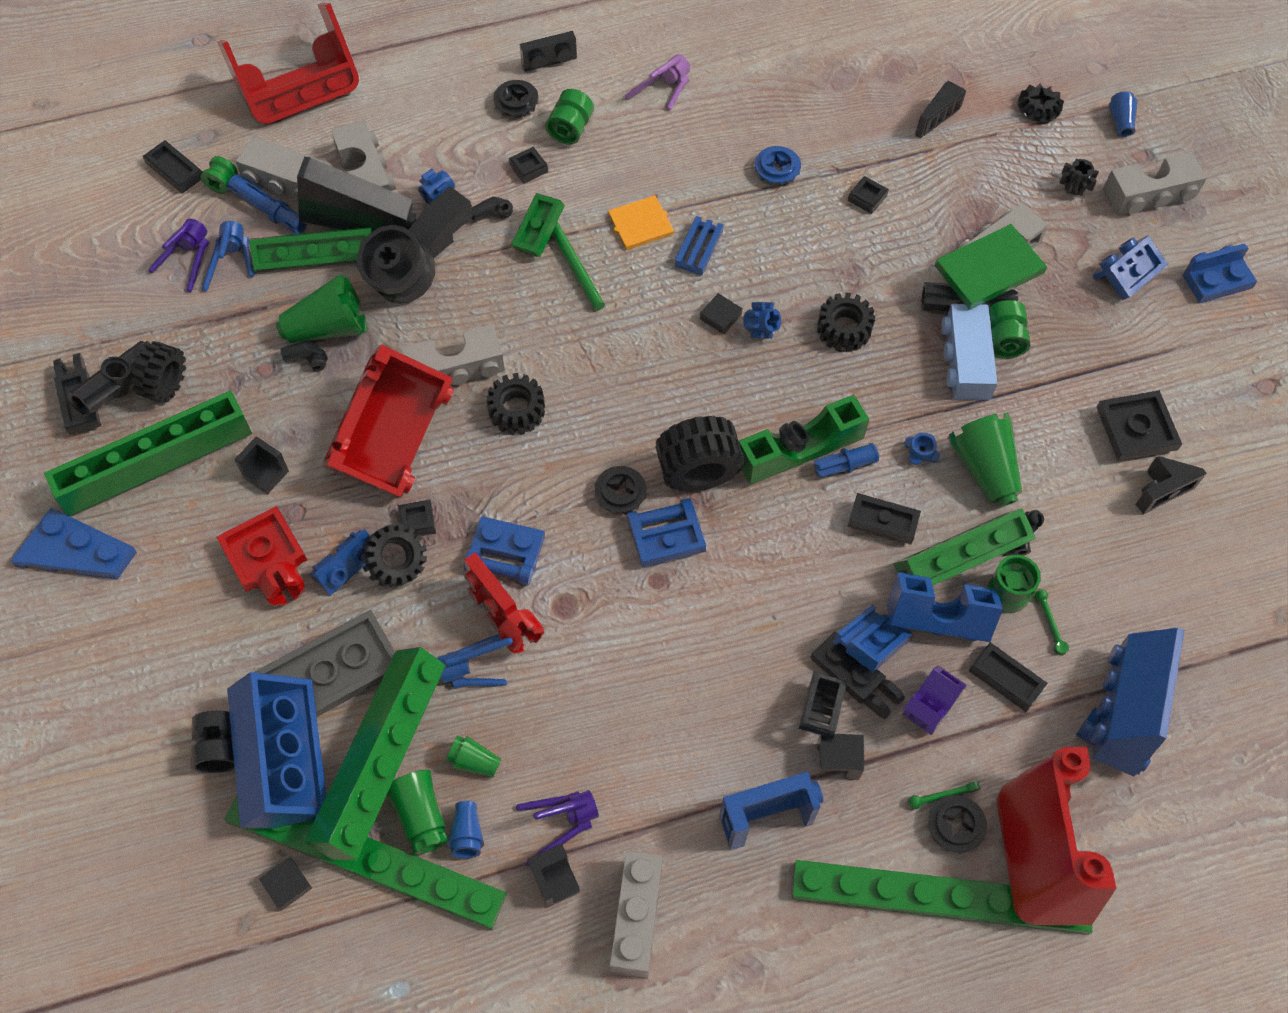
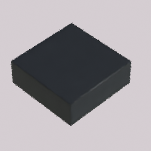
(528, 165)
(868, 194)
(721, 313)
(418, 517)
(285, 883)

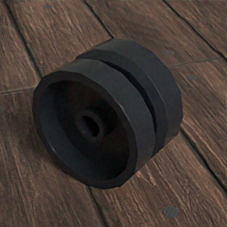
(396, 264)

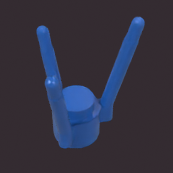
(229, 240)
(458, 665)

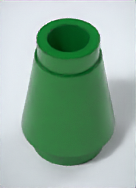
(472, 757)

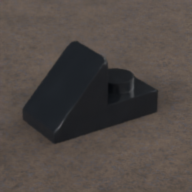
(1169, 482)

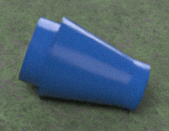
(1123, 111)
(465, 833)

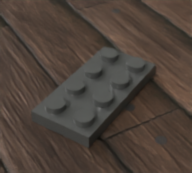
(339, 662)

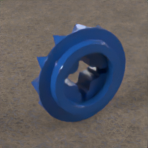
(784, 158)

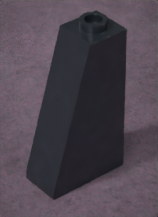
(346, 201)

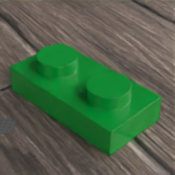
(538, 225)

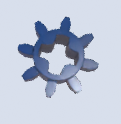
(434, 184)
(762, 320)

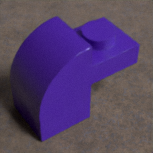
(934, 699)

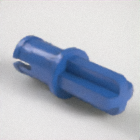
(846, 460)

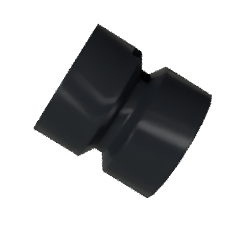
(214, 742)

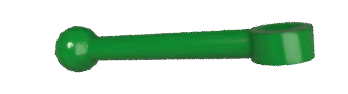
(1060, 647)
(916, 802)

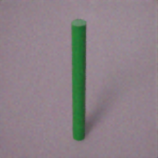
(577, 268)

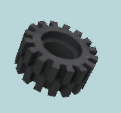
(845, 308)
(158, 372)
(516, 419)
(413, 551)

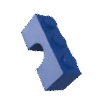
(969, 616)

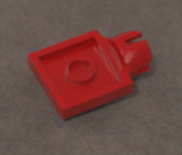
(265, 556)
(502, 608)

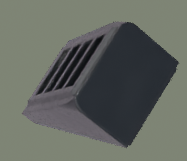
(944, 105)
(826, 687)

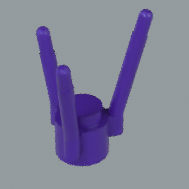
(189, 236)
(577, 808)

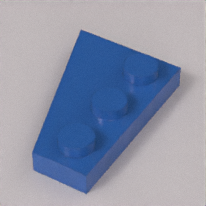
(73, 546)

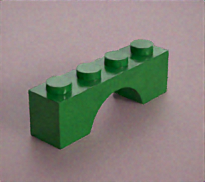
(830, 430)

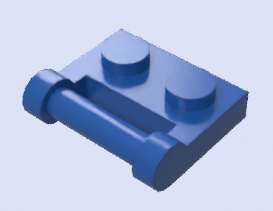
(669, 540)
(508, 542)

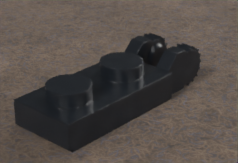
(72, 418)
(860, 680)

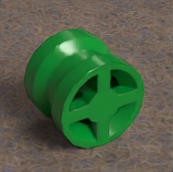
(218, 174)

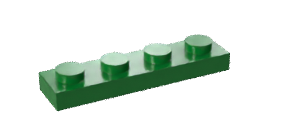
(307, 248)

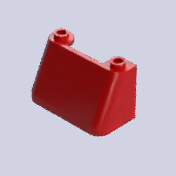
(387, 421)
(1045, 870)

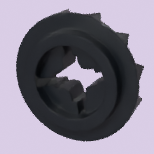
(522, 91)
(1033, 109)
(613, 479)
(972, 819)

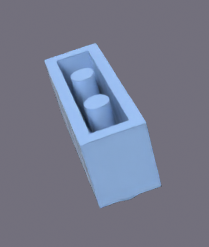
(969, 352)

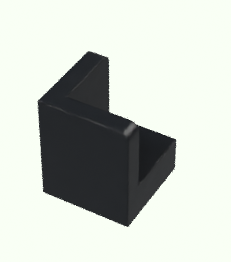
(261, 465)
(842, 754)
(554, 875)

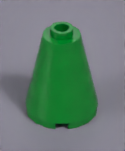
(324, 314)
(991, 457)

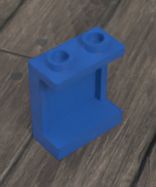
(768, 800)

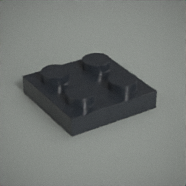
(1139, 425)

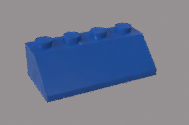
(1137, 699)
(275, 750)

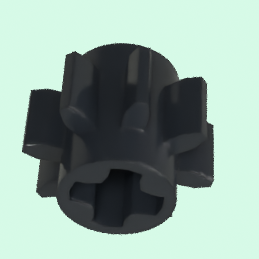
(1079, 177)

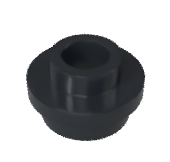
(793, 436)

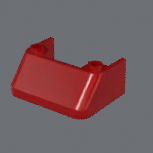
(302, 88)

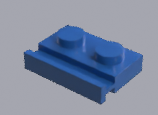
(872, 638)

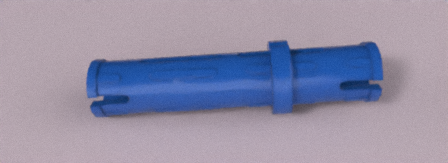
(276, 210)

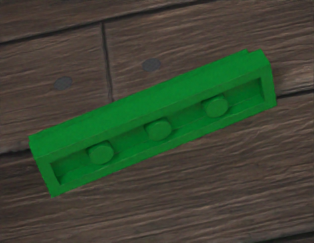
(969, 547)

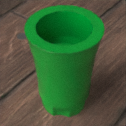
(418, 811)

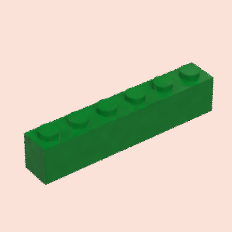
(147, 453)
(375, 755)

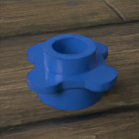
(925, 441)

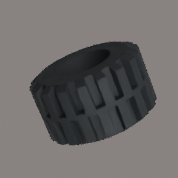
(699, 453)

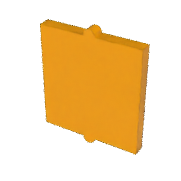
(640, 222)

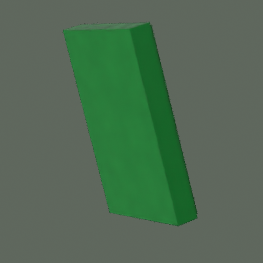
(990, 266)

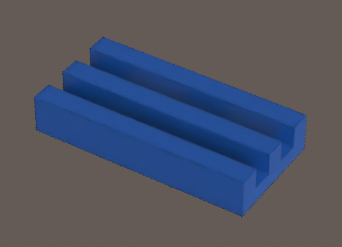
(706, 228)

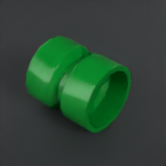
(569, 116)
(1009, 329)
(1015, 582)

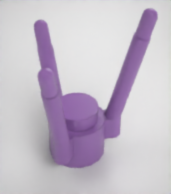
(673, 72)

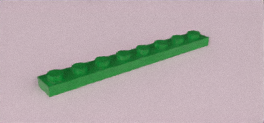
(398, 872)
(911, 894)

